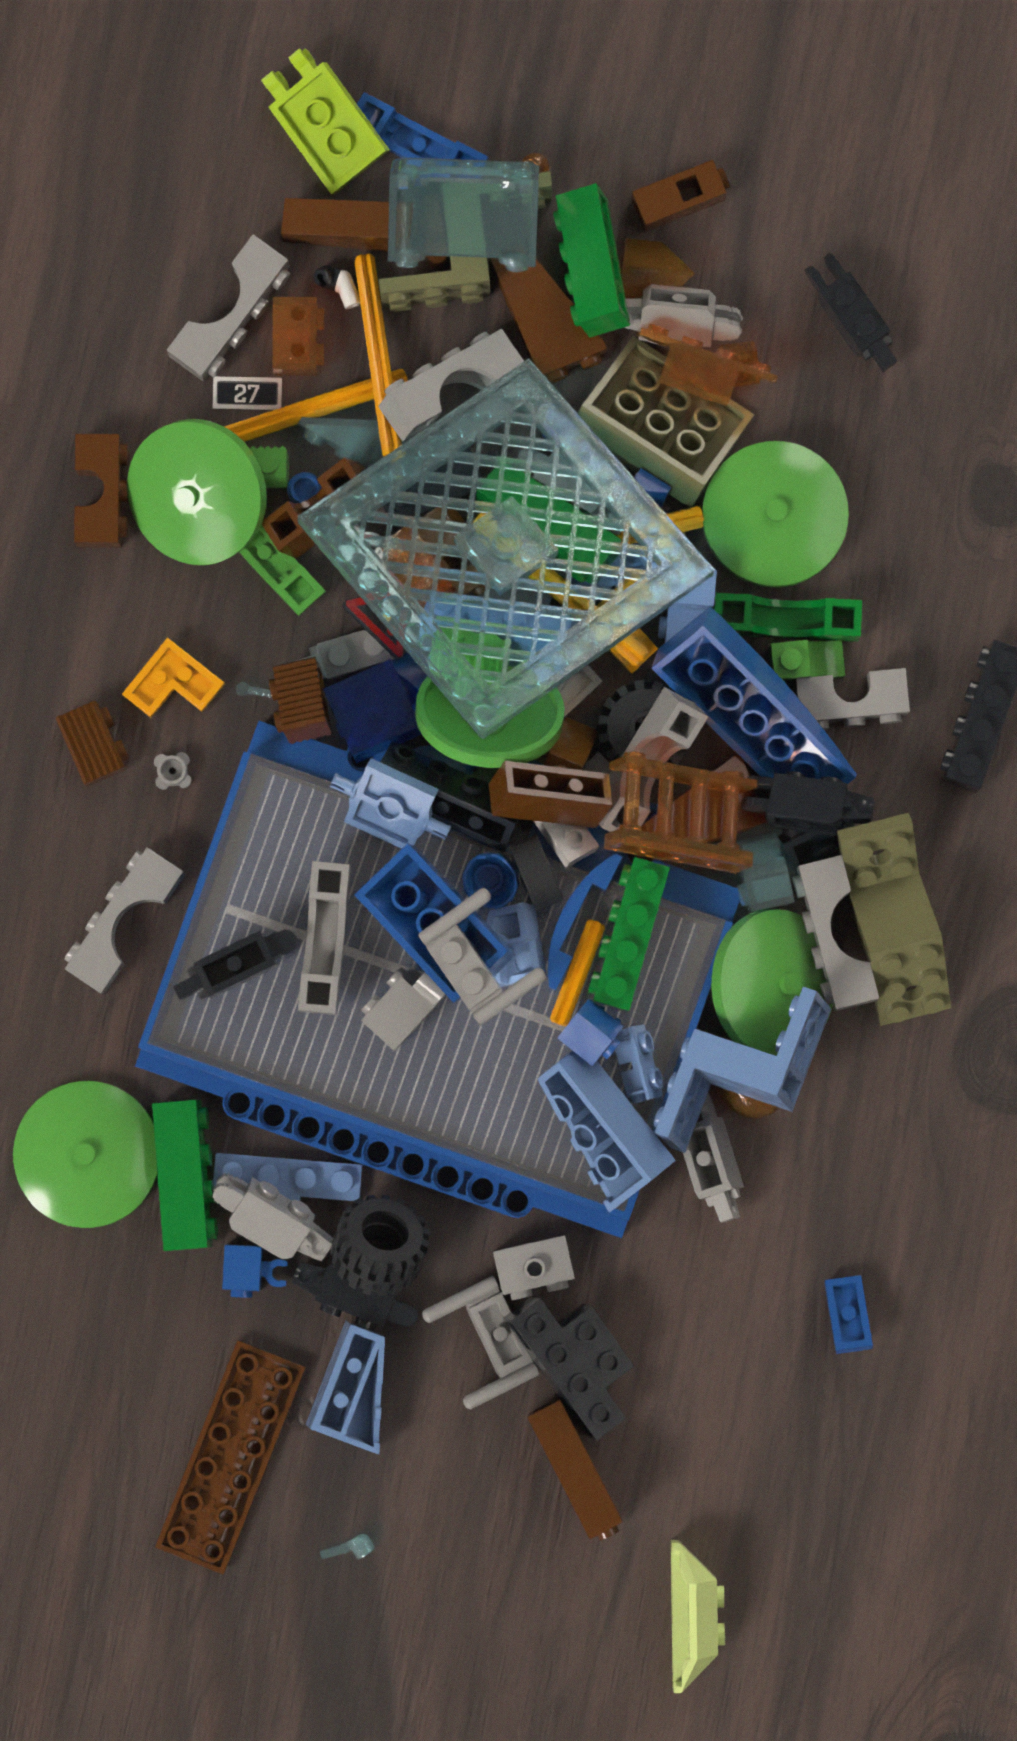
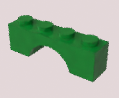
(791, 619)

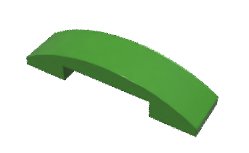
(282, 573)

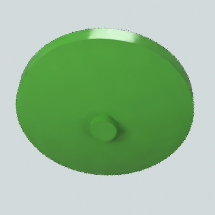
(196, 492)
(775, 514)
(518, 740)
(759, 973)
(86, 1154)

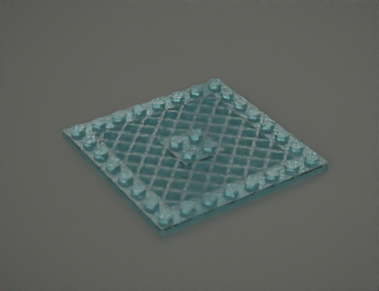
(505, 547)

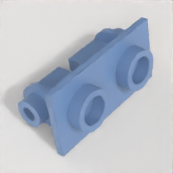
(644, 1079)

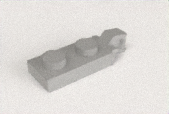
(348, 654)

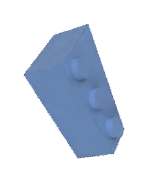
(351, 1389)

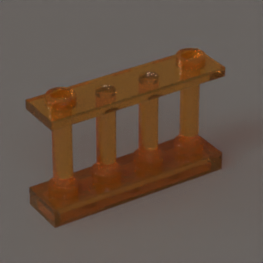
(662, 843)

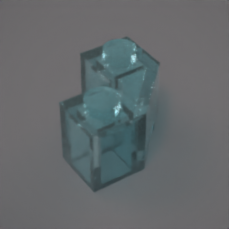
(767, 881)

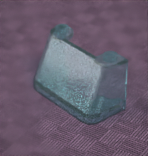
(463, 210)

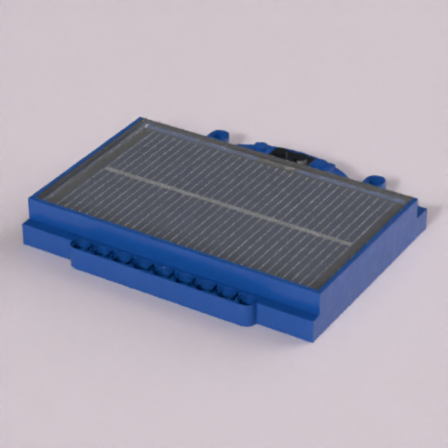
(453, 1086)

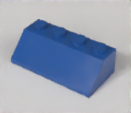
(412, 896)

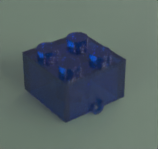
(373, 710)

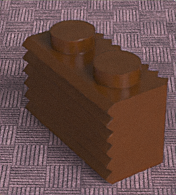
(301, 700)
(92, 742)

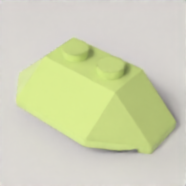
(694, 1616)

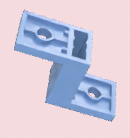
(741, 1069)

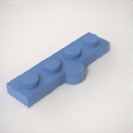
(295, 1177)

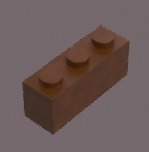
(550, 794)

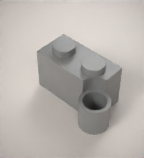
(402, 1007)

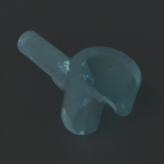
(360, 1545)

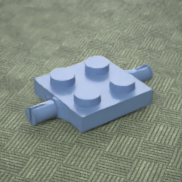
(390, 805)

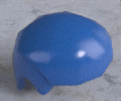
(493, 873)

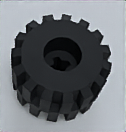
(621, 714)

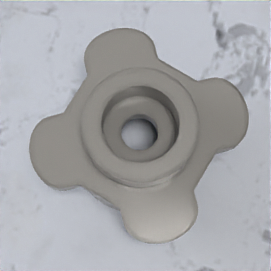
(163, 766)

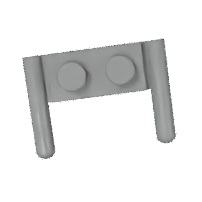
(466, 968)
(508, 1356)

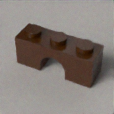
(102, 523)
(283, 525)

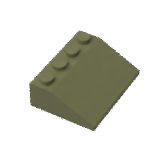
(661, 427)

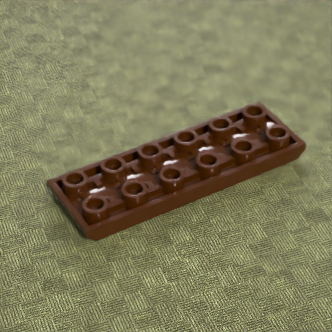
(230, 1457)

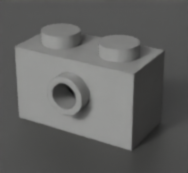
(534, 1266)

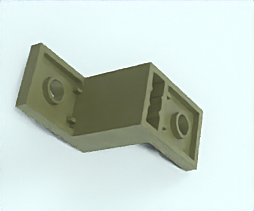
(465, 281)
(895, 919)

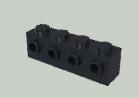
(984, 717)
(461, 797)

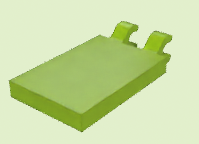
(324, 122)

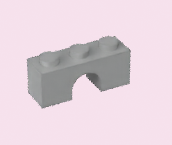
(885, 699)

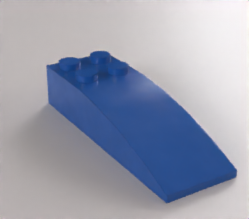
(747, 701)

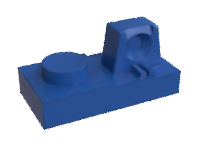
(848, 1314)

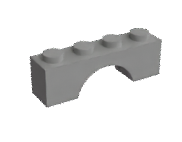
(202, 346)
(416, 403)
(665, 730)
(324, 938)
(97, 958)
(847, 979)

